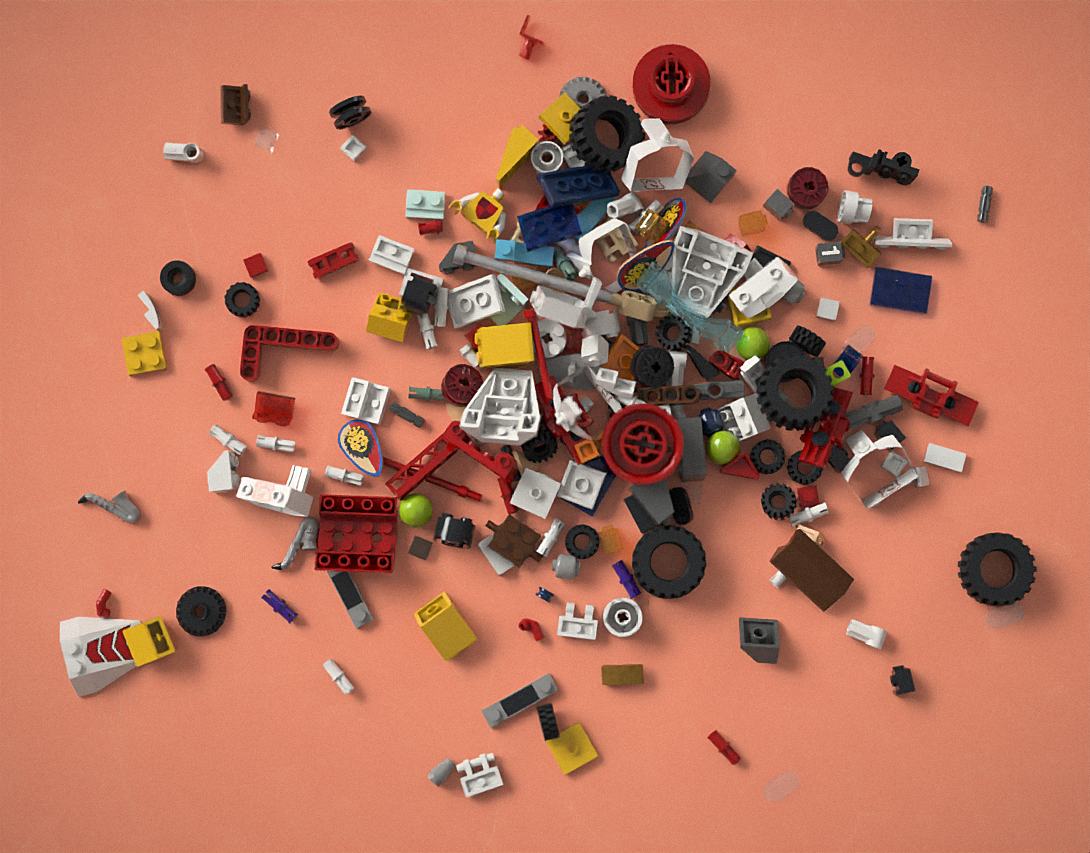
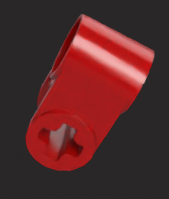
(728, 365)

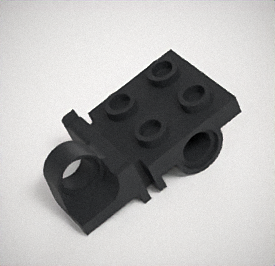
(885, 167)

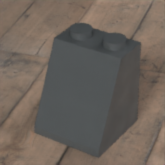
(654, 500)

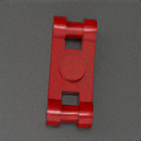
(333, 260)

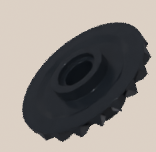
(213, 606)

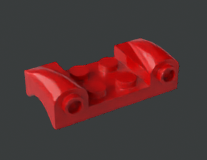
(503, 465)

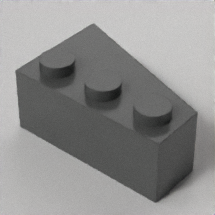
(692, 462)

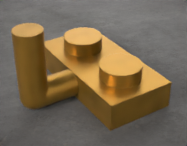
(862, 247)

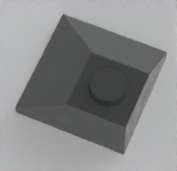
(710, 176)
(760, 639)

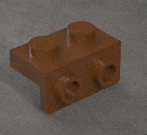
(235, 104)

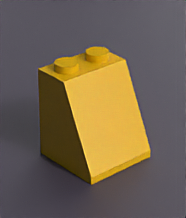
(504, 345)
(445, 626)

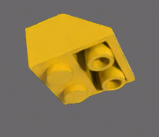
(388, 319)
(148, 641)

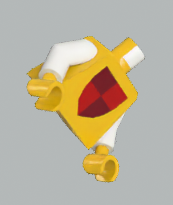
(483, 212)

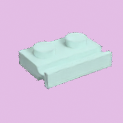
(425, 204)

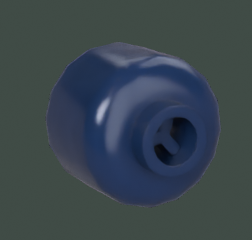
(711, 421)

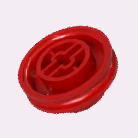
(656, 100)
(650, 467)

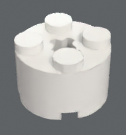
(602, 324)
(557, 335)
(617, 607)

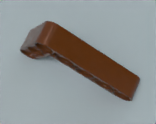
(662, 399)

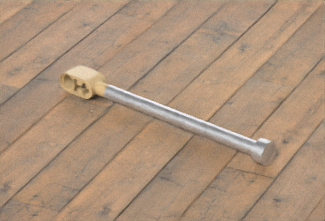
(629, 303)

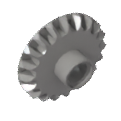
(583, 87)

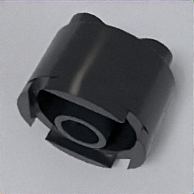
(417, 294)
(454, 531)

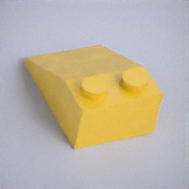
(516, 153)

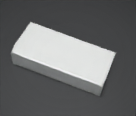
(498, 562)

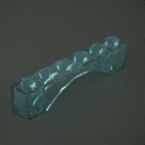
(719, 331)

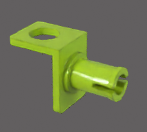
(838, 380)

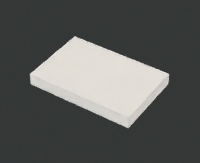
(475, 301)

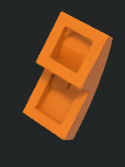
(590, 449)

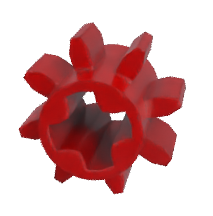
(546, 130)

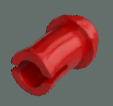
(430, 227)

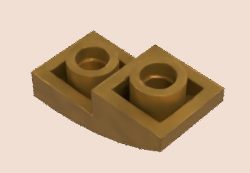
(622, 674)

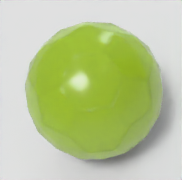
(753, 343)
(722, 447)
(415, 510)

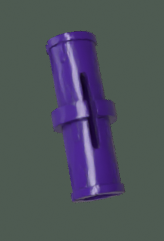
(626, 579)
(279, 606)

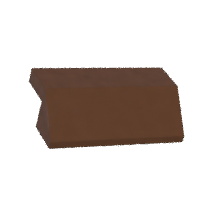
(811, 570)

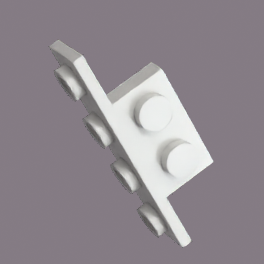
(913, 233)

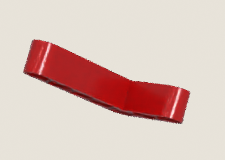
(281, 341)

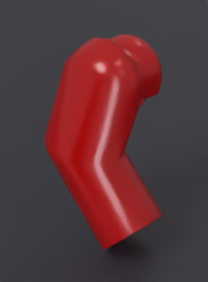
(101, 602)
(531, 626)

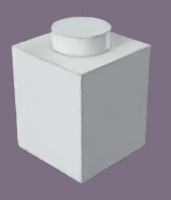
(594, 350)

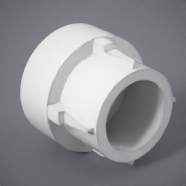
(543, 148)
(854, 208)

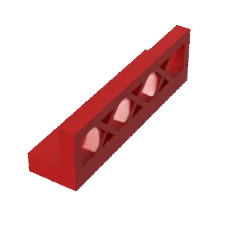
(425, 471)

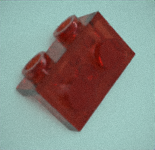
(575, 339)
(274, 408)

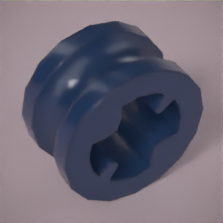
(544, 594)

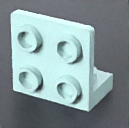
(512, 299)

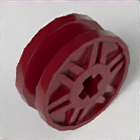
(816, 194)
(458, 375)

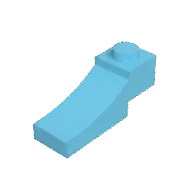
(593, 215)
(516, 252)

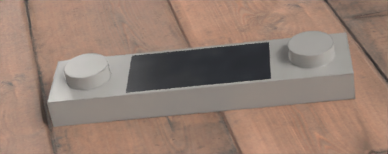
(351, 597)
(519, 700)

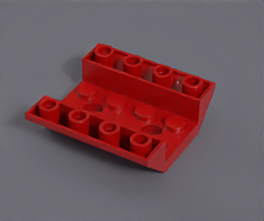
(358, 521)

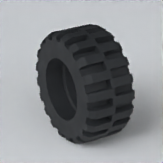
(586, 142)
(812, 375)
(695, 562)
(1022, 569)

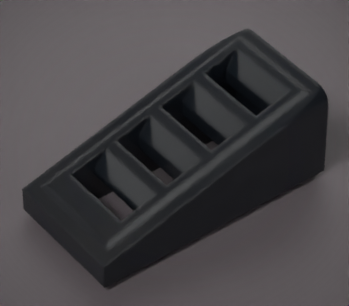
(704, 367)

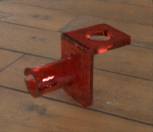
(529, 42)

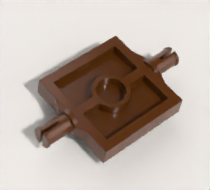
(514, 541)

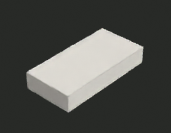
(944, 457)

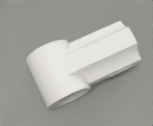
(181, 152)
(627, 205)
(679, 359)
(869, 634)

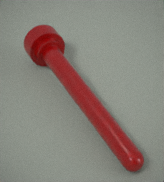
(532, 317)

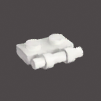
(482, 780)

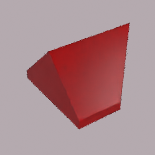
(741, 467)

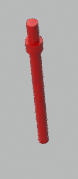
(462, 490)

